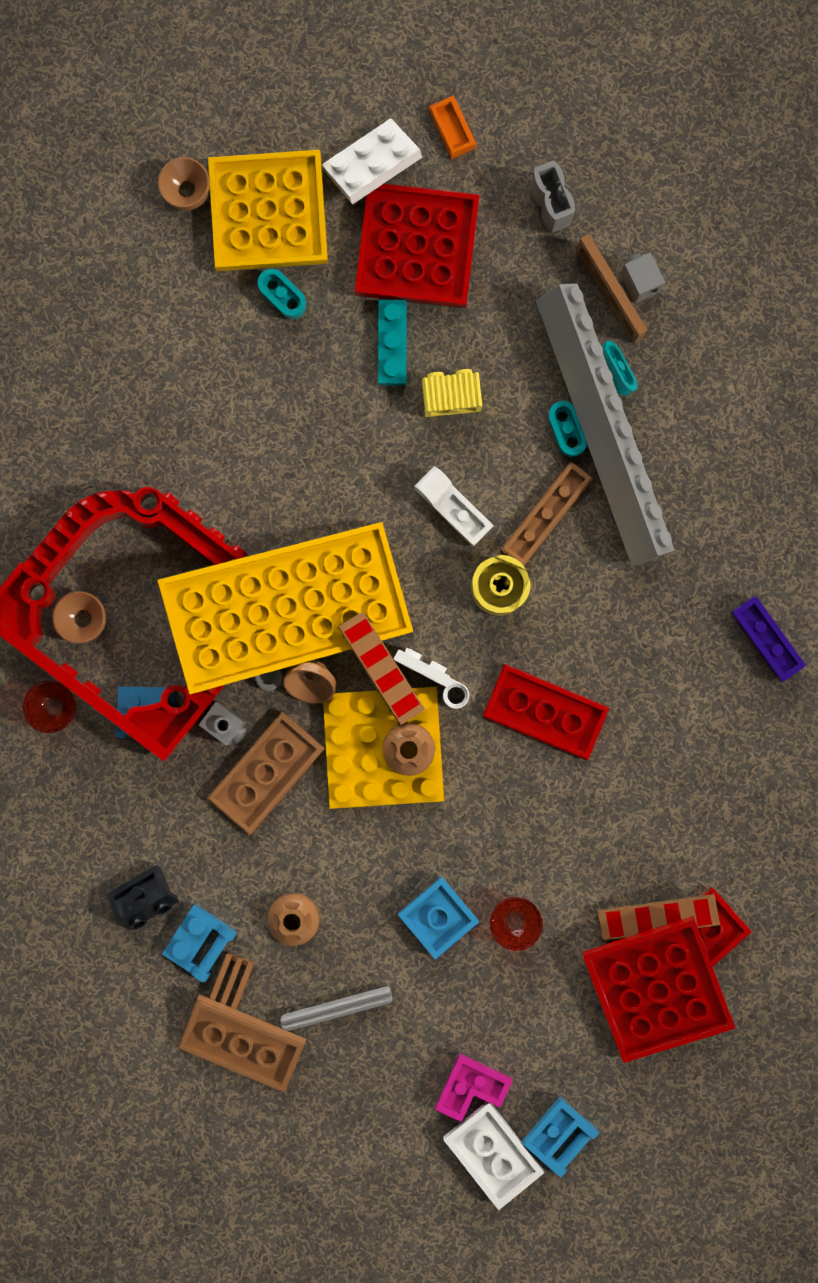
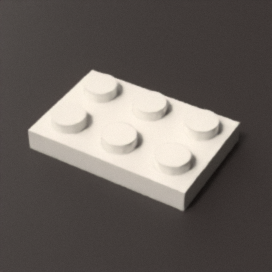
(372, 161)
(493, 1155)

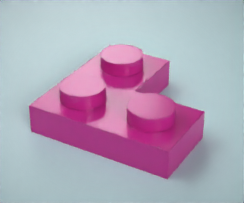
(471, 1079)

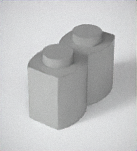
(552, 196)

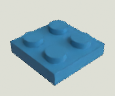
(438, 917)

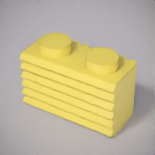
(451, 393)

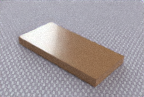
(266, 773)
(241, 1043)

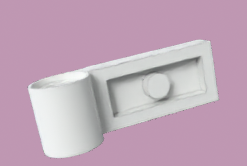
(453, 506)
(434, 672)

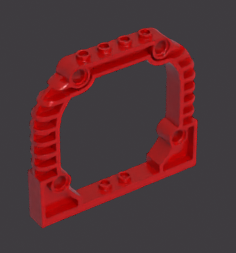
(155, 725)

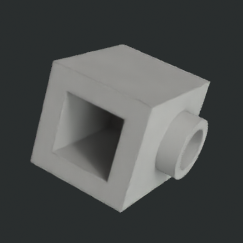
(642, 277)
(224, 724)

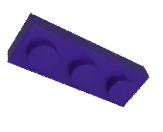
(768, 639)

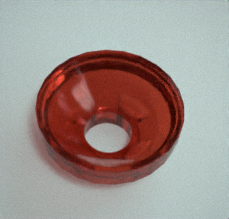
(36, 707)
(519, 938)

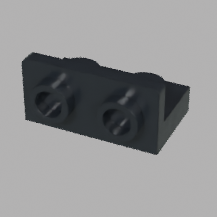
(141, 899)

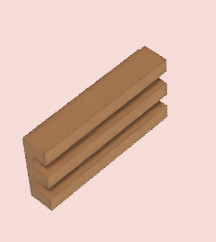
(239, 961)

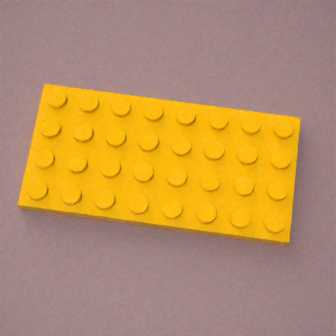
(282, 606)

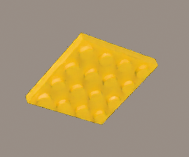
(268, 210)
(354, 752)

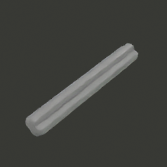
(336, 1008)

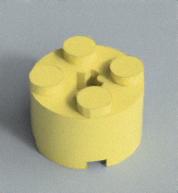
(515, 579)

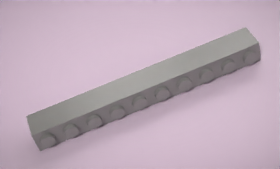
(604, 424)

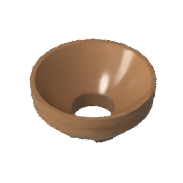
(183, 171)
(65, 614)
(310, 687)
(404, 733)
(302, 907)

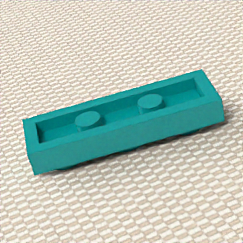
(392, 342)

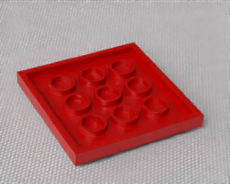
(417, 245)
(658, 989)

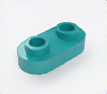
(283, 294)
(622, 374)
(567, 430)

